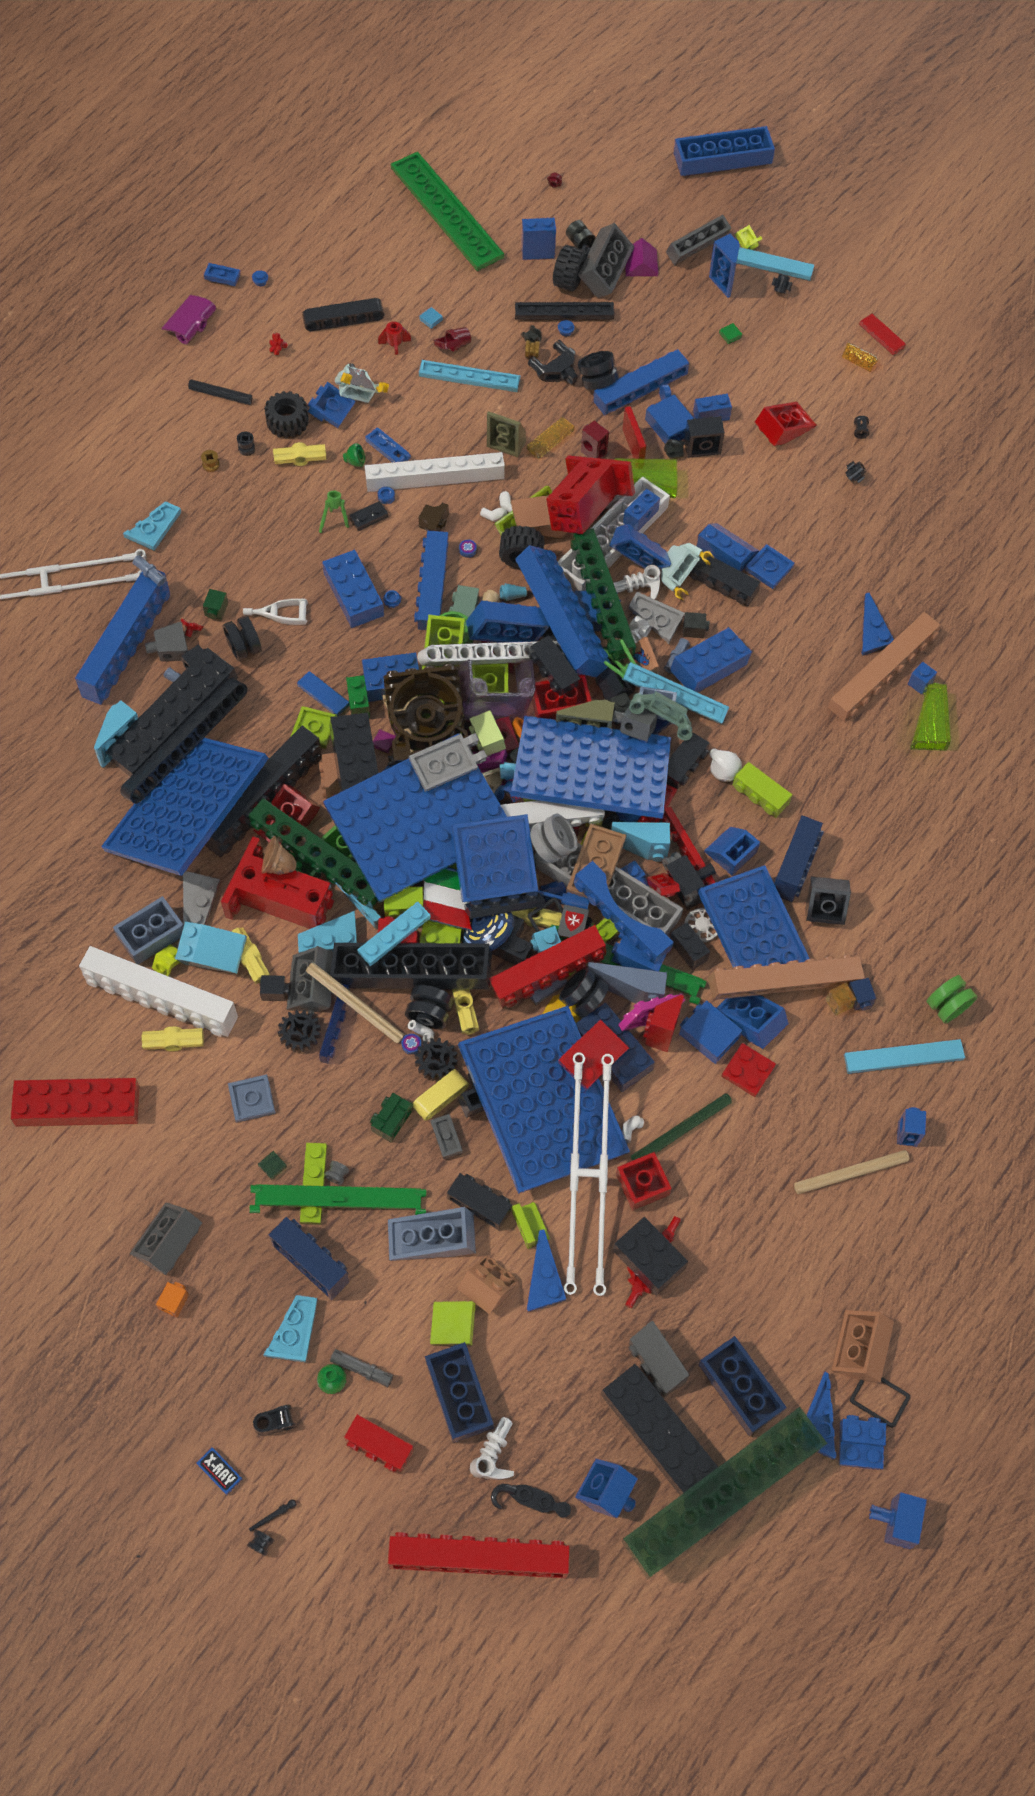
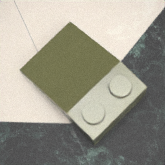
(505, 434)
(594, 713)

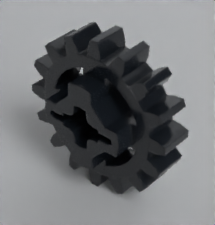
(306, 1026)
(433, 1067)

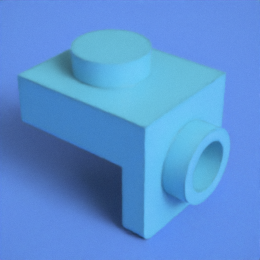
(545, 939)

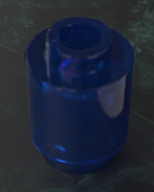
(555, 887)

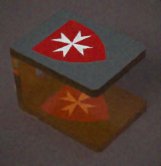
(572, 921)

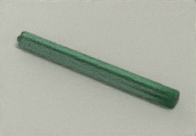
(684, 1127)

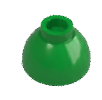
(355, 455)
(331, 1378)

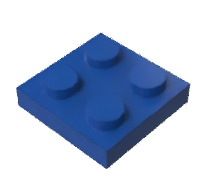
(769, 566)

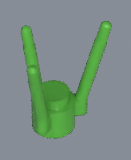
(333, 502)
(623, 668)

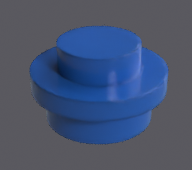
(260, 278)
(565, 327)
(392, 599)

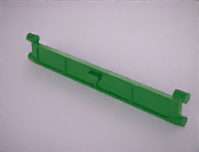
(675, 978)
(337, 1197)

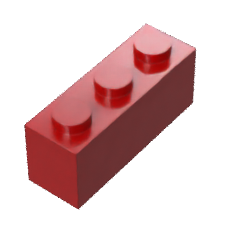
(378, 1444)

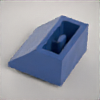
(733, 849)

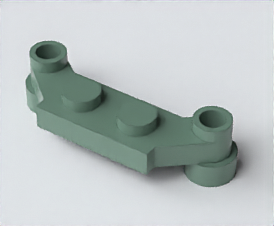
(664, 708)

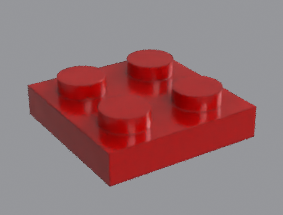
(748, 1070)

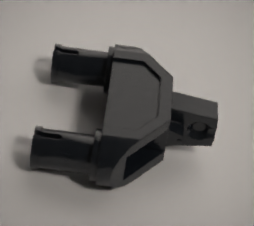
(559, 368)

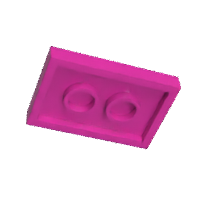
(640, 1013)

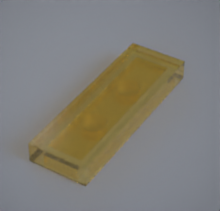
(550, 437)

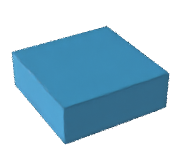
(431, 317)

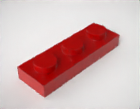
(663, 884)

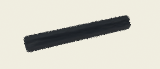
(220, 391)

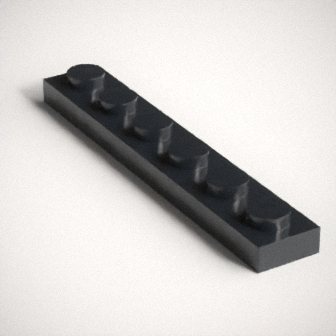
(563, 310)

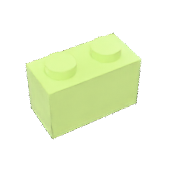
(487, 732)

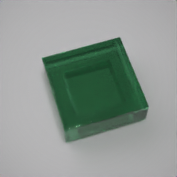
(272, 1165)

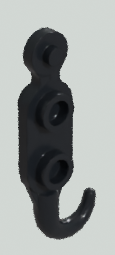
(531, 1498)

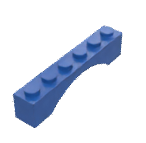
(648, 939)

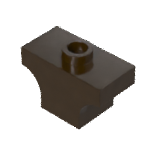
(434, 517)

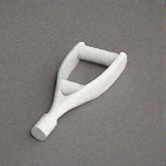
(273, 608)

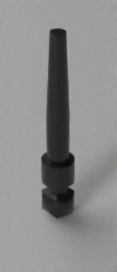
(282, 1510)

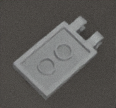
(446, 761)

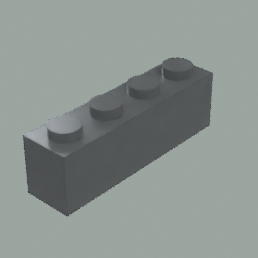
(698, 239)

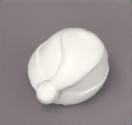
(724, 765)

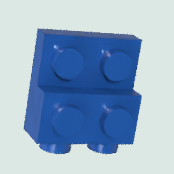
(330, 405)
(862, 1443)

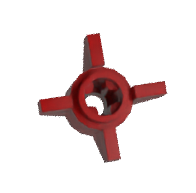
(394, 334)

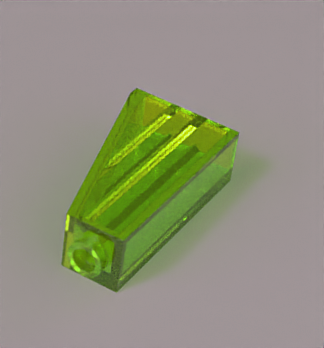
(657, 471)
(933, 724)

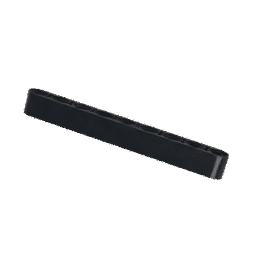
(183, 740)

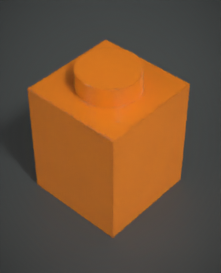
(172, 1299)

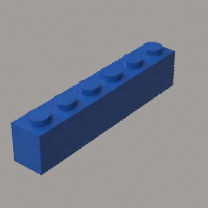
(641, 382)
(432, 577)

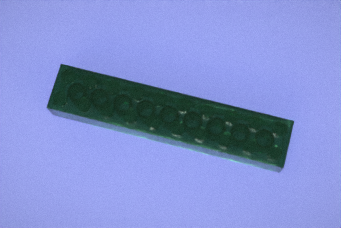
(723, 1493)

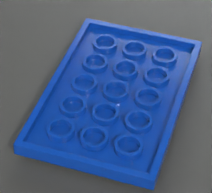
(752, 920)

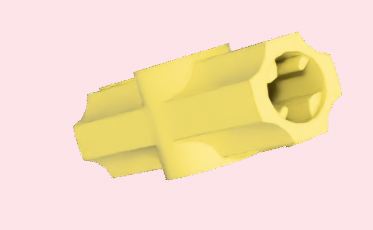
(299, 454)
(545, 917)
(251, 958)
(465, 1014)
(172, 1039)

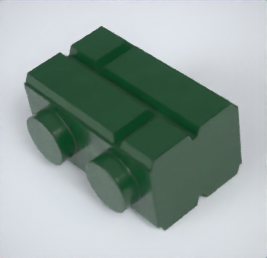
(391, 1117)

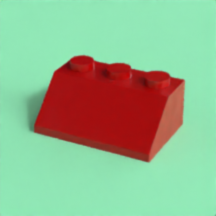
(662, 1023)

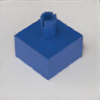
(607, 1489)
(903, 1520)

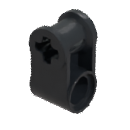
(275, 1420)

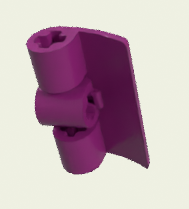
(190, 318)

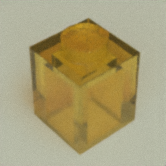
(840, 999)

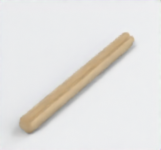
(354, 1002)
(851, 1172)

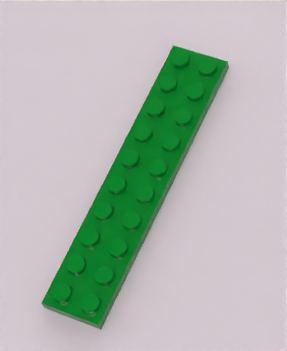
(447, 211)

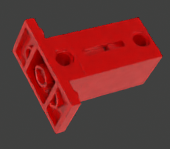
(587, 491)
(286, 896)

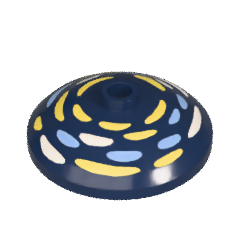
(489, 929)

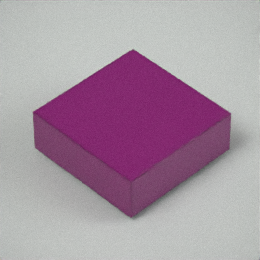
(383, 741)

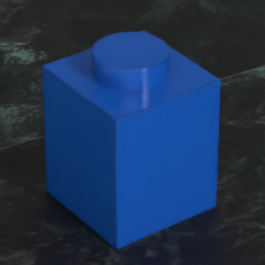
(922, 677)

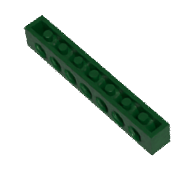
(605, 586)
(266, 811)

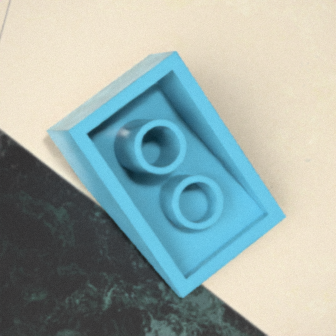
(116, 722)
(645, 839)
(210, 947)

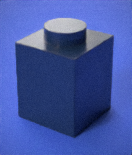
(863, 993)

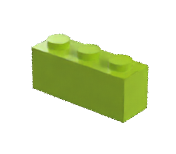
(762, 790)

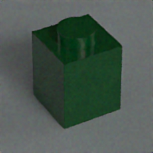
(215, 604)

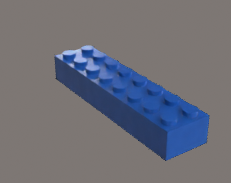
(563, 611)
(121, 638)

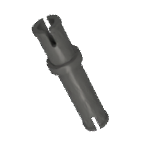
(355, 1365)

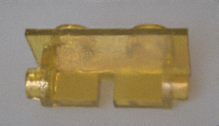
(859, 357)

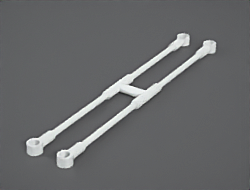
(46, 589)
(577, 1172)

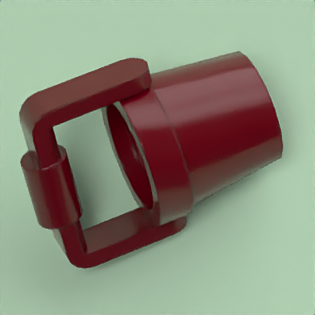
(454, 339)

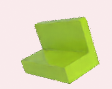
(529, 1223)

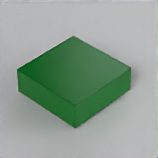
(730, 333)

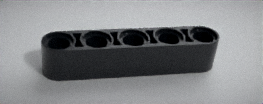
(343, 314)

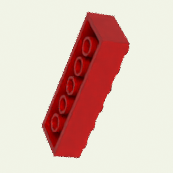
(548, 967)
(75, 1102)

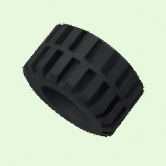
(568, 267)
(286, 404)
(515, 541)

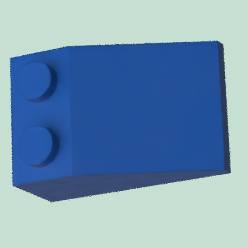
(756, 1016)

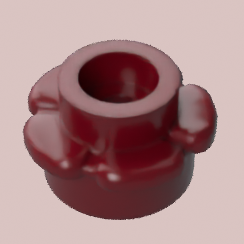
(554, 180)

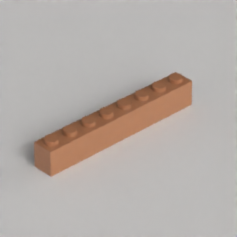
(884, 666)
(784, 977)

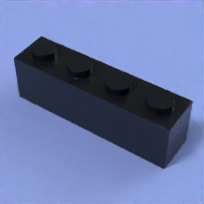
(726, 580)

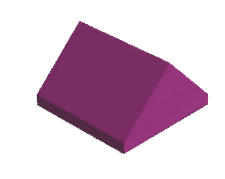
(642, 260)

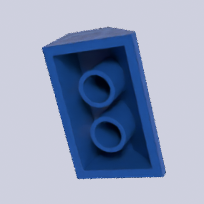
(724, 263)
(726, 546)
(639, 548)

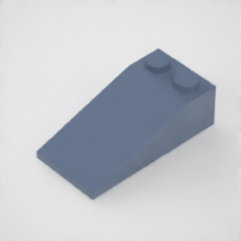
(631, 982)
(432, 1235)

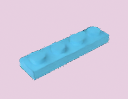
(394, 933)

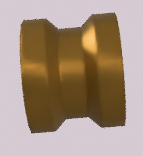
(532, 348)
(210, 461)

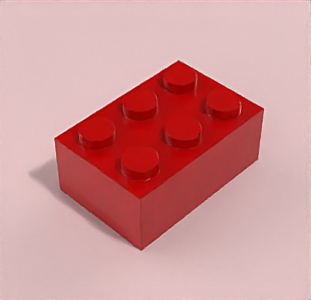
(548, 702)

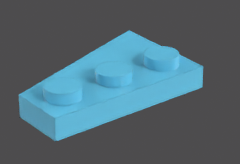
(155, 527)
(325, 935)
(295, 1332)

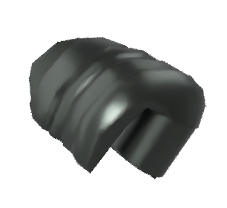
(533, 334)
(674, 448)

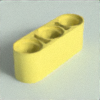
(440, 1095)

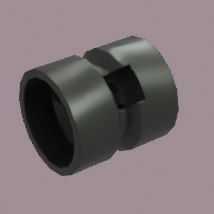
(580, 234)

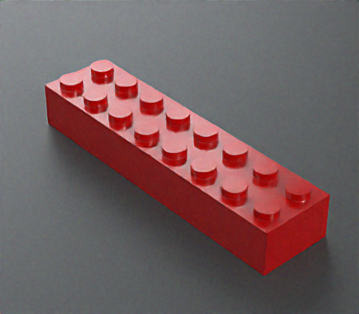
(478, 1557)

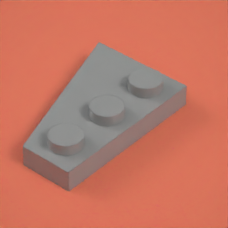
(660, 616)
(198, 897)

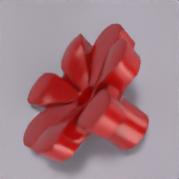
(277, 344)
(191, 627)

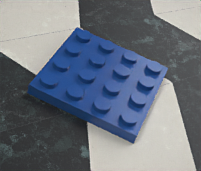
(494, 858)

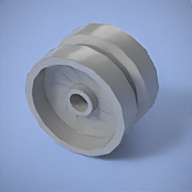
(553, 838)

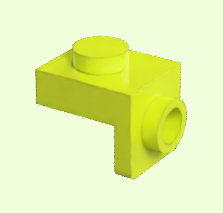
(747, 238)
(165, 960)

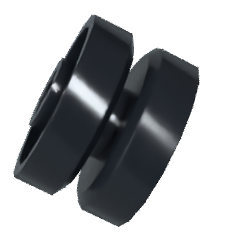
(598, 370)
(242, 638)
(583, 992)
(429, 1006)

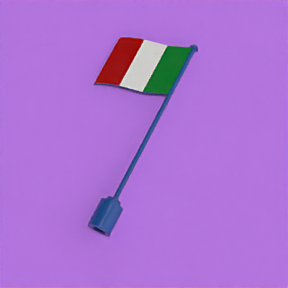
(445, 905)

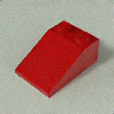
(784, 422)
(295, 806)
(594, 1044)

